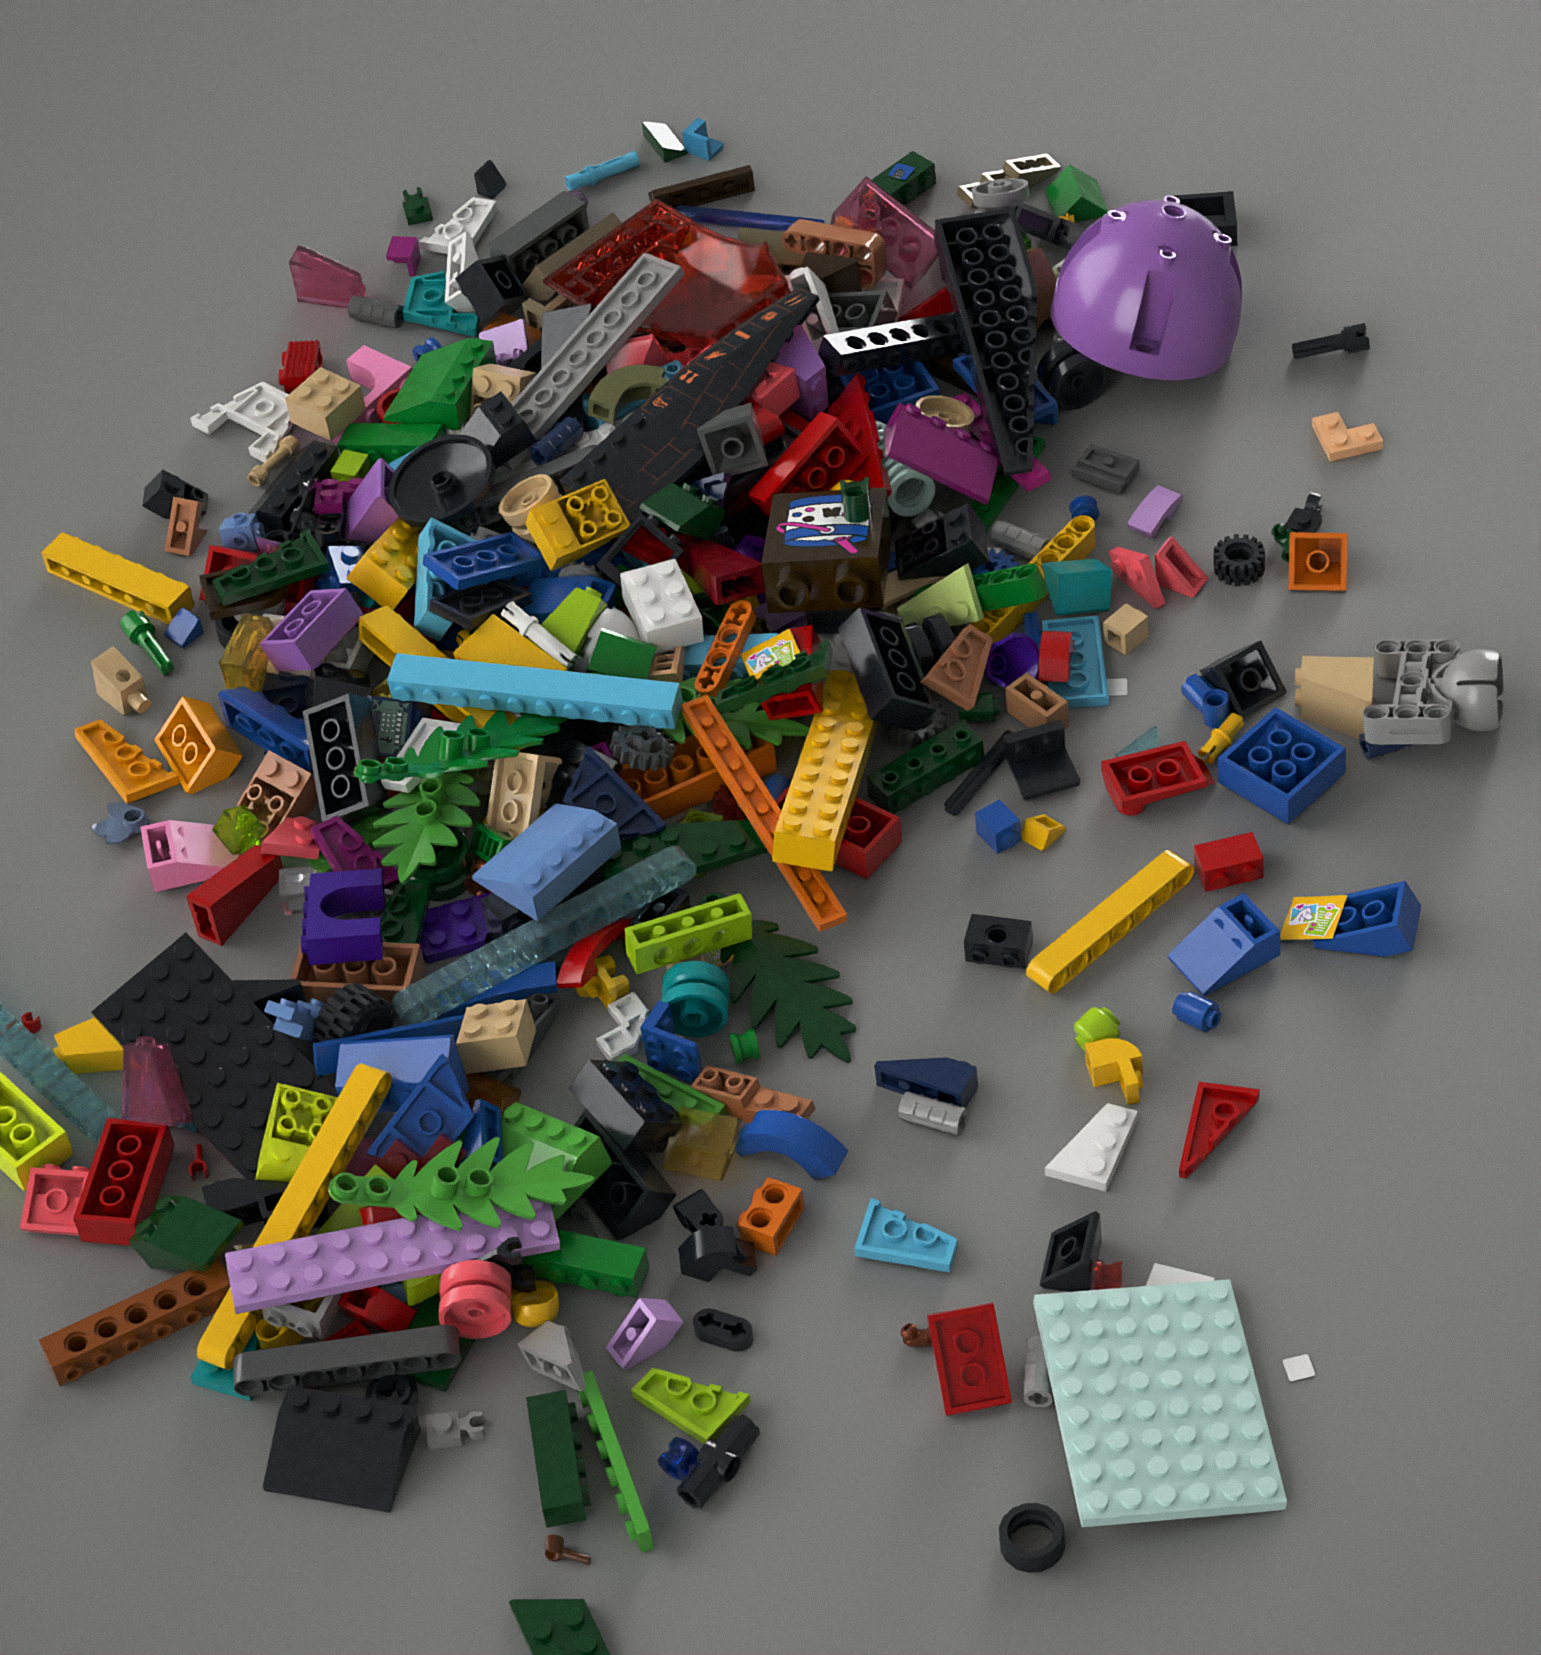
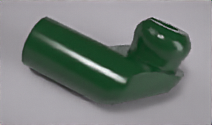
(1281, 536)

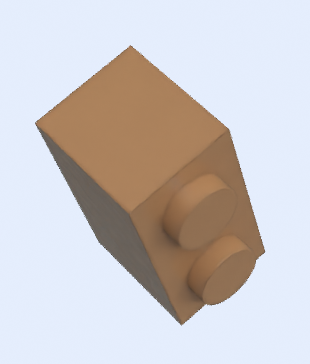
(1035, 703)

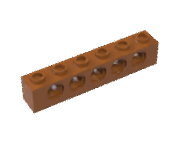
(135, 1322)

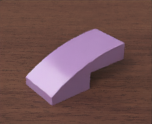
(1153, 510)

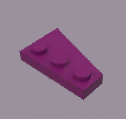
(347, 850)

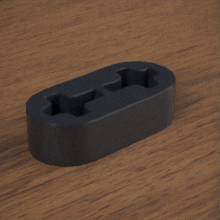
(722, 1330)

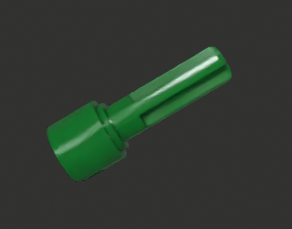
(141, 631)

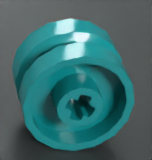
(696, 998)

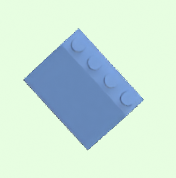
(550, 858)

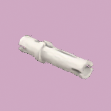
(530, 628)

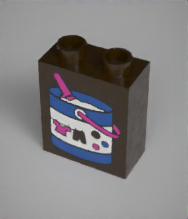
(820, 558)

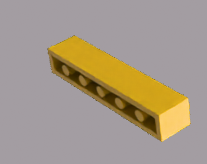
(116, 578)

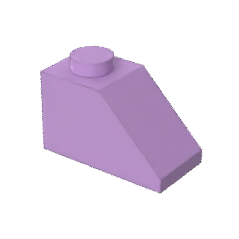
(644, 1332)

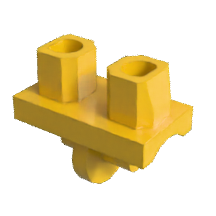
(604, 986)

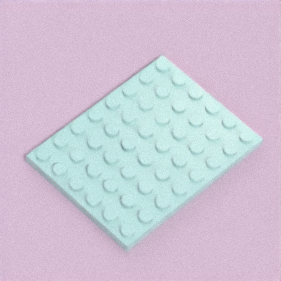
(1158, 1403)

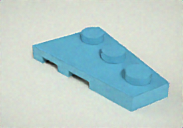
(898, 1240)

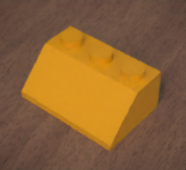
(197, 745)

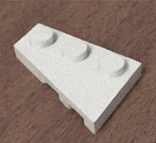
(1096, 1150)

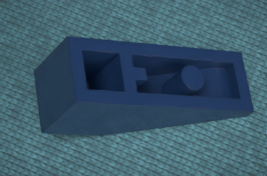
(933, 1077)

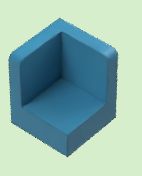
(698, 143)

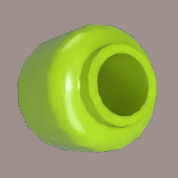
(1095, 1026)

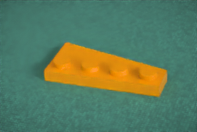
(124, 764)

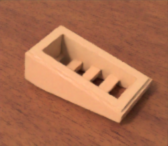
(674, 674)

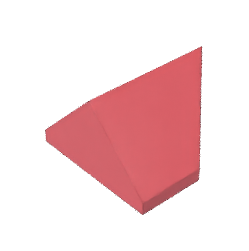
(1178, 570)

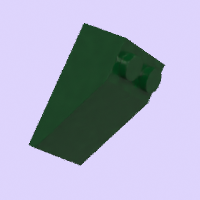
(184, 1234)

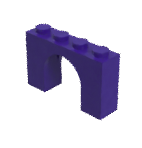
(338, 940)

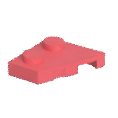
(1138, 573)
(292, 839)

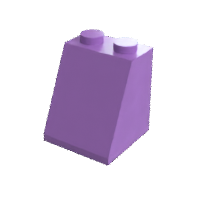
(810, 373)
(369, 506)

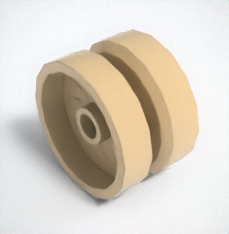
(952, 411)
(524, 497)

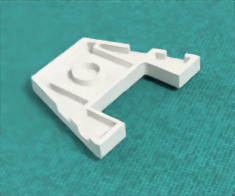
(256, 408)

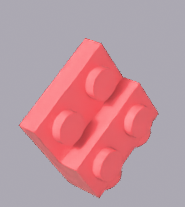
(53, 1199)

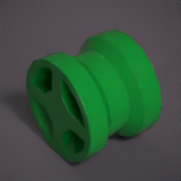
(744, 1046)

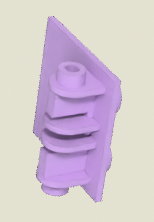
(508, 341)

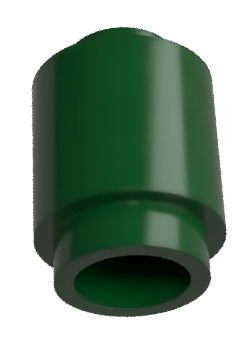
(984, 710)

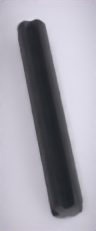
(977, 777)

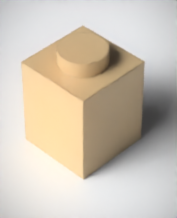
(1126, 629)

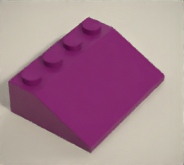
(941, 452)

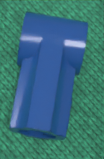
(1209, 701)

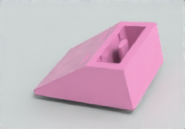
(182, 853)

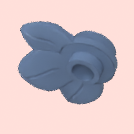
(122, 823)

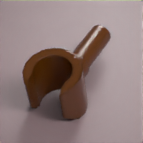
(555, 1551)

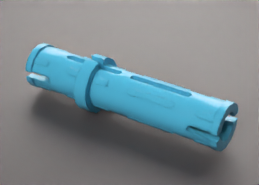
(593, 174)

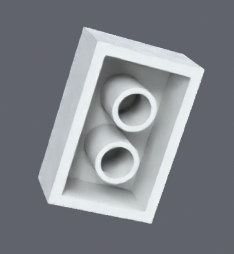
(662, 606)

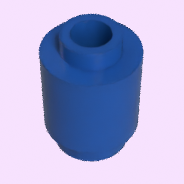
(1196, 1011)

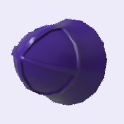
(1012, 659)

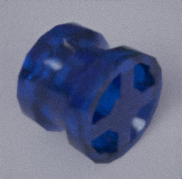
(678, 1458)

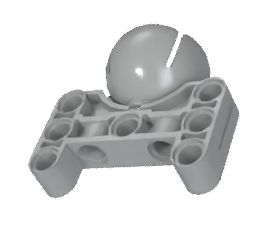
(1434, 691)

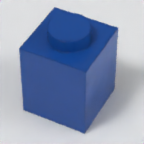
(998, 826)

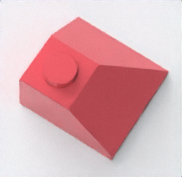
(638, 351)

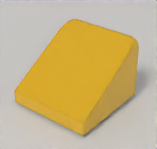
(1041, 831)

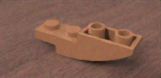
(745, 1095)

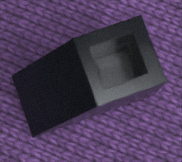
(165, 486)

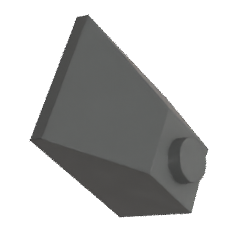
(733, 441)

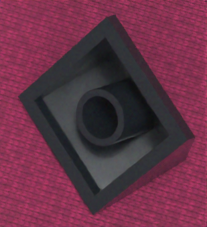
(1073, 1255)

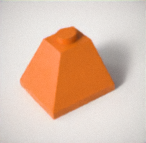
(1318, 561)

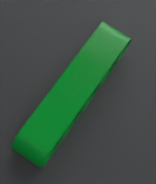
(1007, 587)

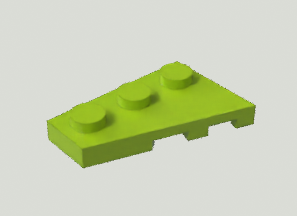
(690, 1406)

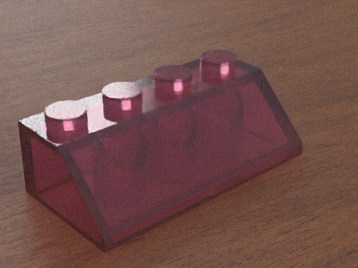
(906, 237)

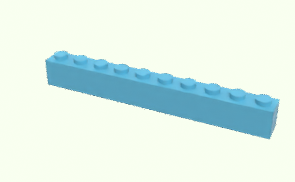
(535, 691)

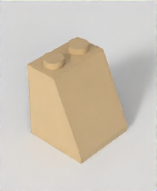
(1335, 691)

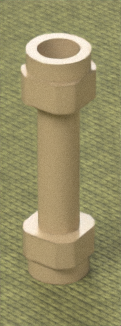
(260, 474)

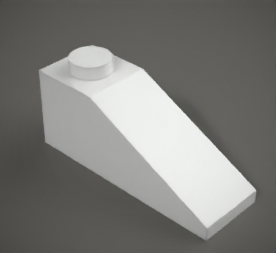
(460, 256)

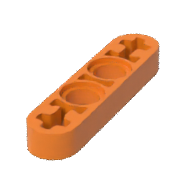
(720, 649)

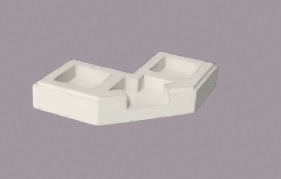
(627, 1038)

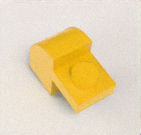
(1116, 1061)

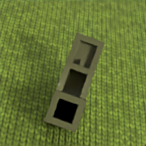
(622, 387)

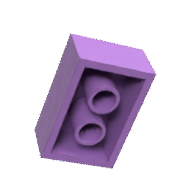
(311, 630)

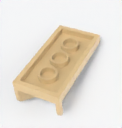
(518, 791)

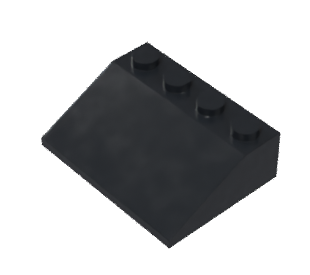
(340, 1448)

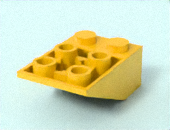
(576, 524)

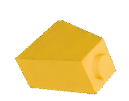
(88, 1048)

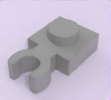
(448, 1428)

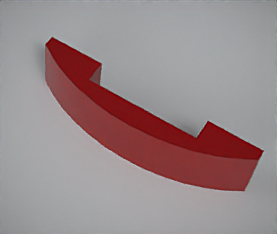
(579, 962)

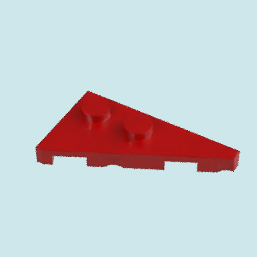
(1213, 1116)

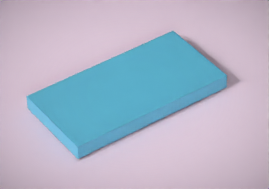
(1088, 672)

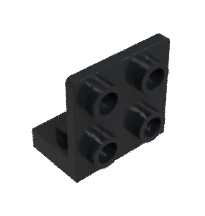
(1040, 760)

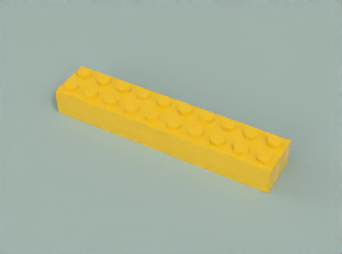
(826, 777)

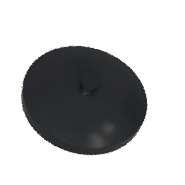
(442, 480)

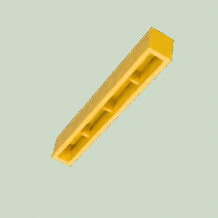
(389, 634)

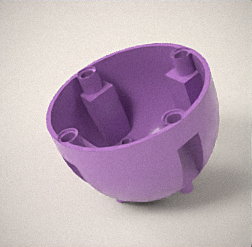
(1151, 292)

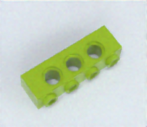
(688, 933)

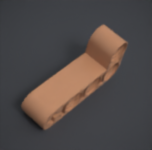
(840, 241)

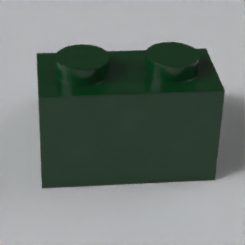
(685, 510)

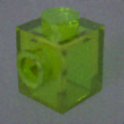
(238, 829)

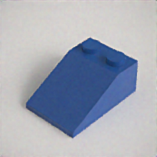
(1376, 922)

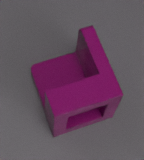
(405, 251)

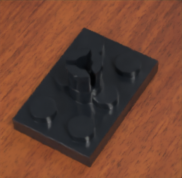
(477, 603)

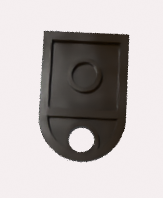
(251, 604)

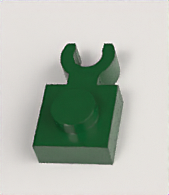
(416, 207)

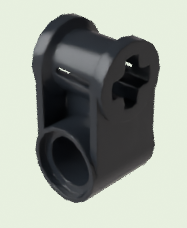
(698, 1212)

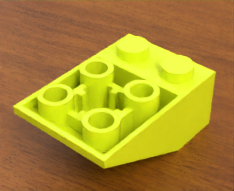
(290, 1130)

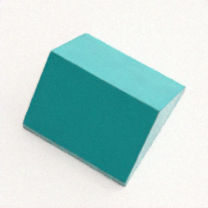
(1078, 586)

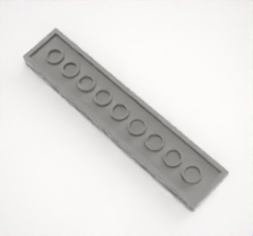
(593, 345)

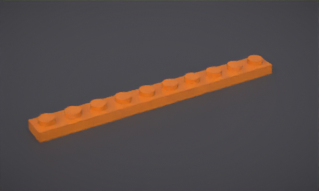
(759, 808)

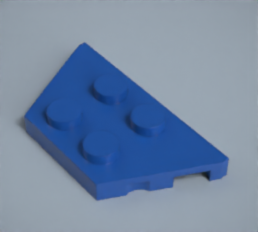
(431, 1109)

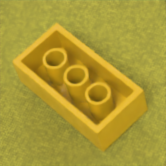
(389, 566)

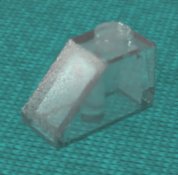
(292, 888)

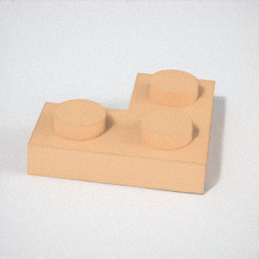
(1343, 442)

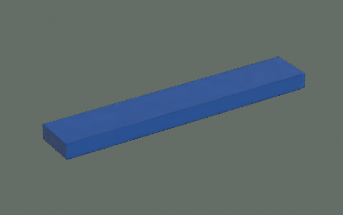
(327, 1052)

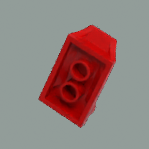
(1153, 776)

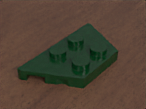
(558, 1627)

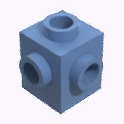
(240, 531)

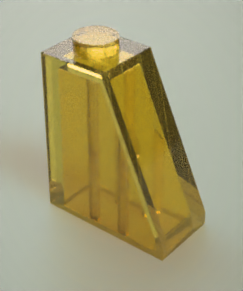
(243, 658)

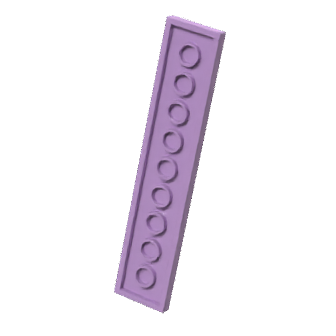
(375, 1256)

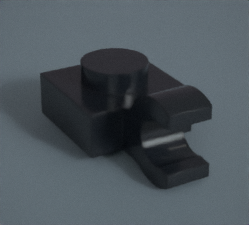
(1306, 519)

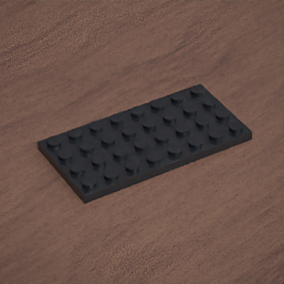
(218, 1045)

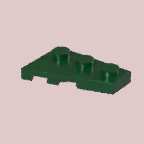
(406, 912)

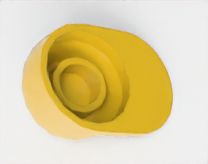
(535, 1307)

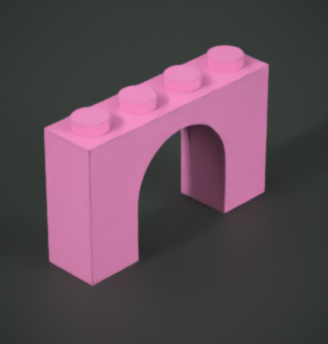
(377, 373)

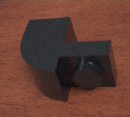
(716, 1248)

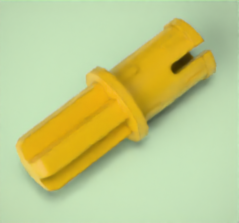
(1221, 738)

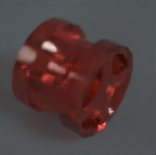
(1108, 1275)

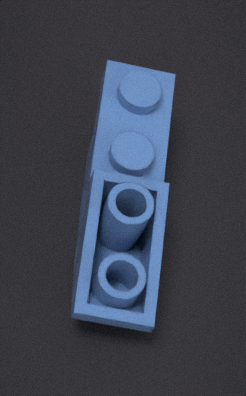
(295, 1018)

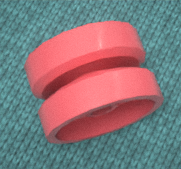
(475, 1298)

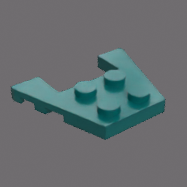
(427, 306)

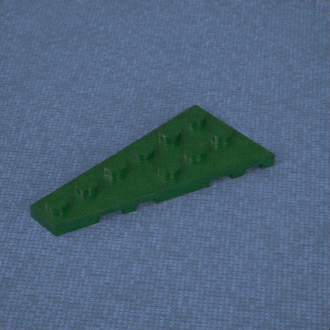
(706, 843)

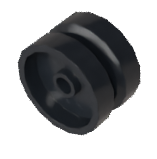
(1071, 376)
(930, 640)

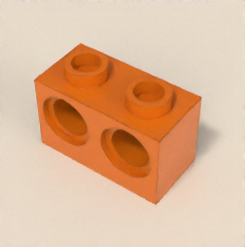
(771, 1215)

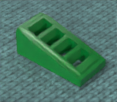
(489, 846)

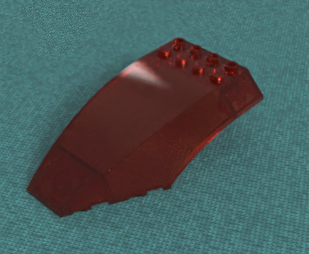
(721, 283)

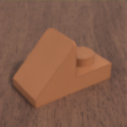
(183, 527)

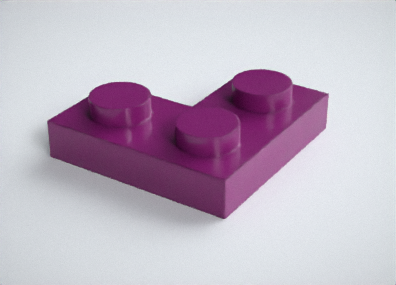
(332, 494)

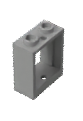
(304, 1321)

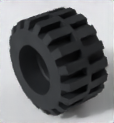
(351, 1013)

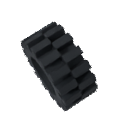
(1239, 571)

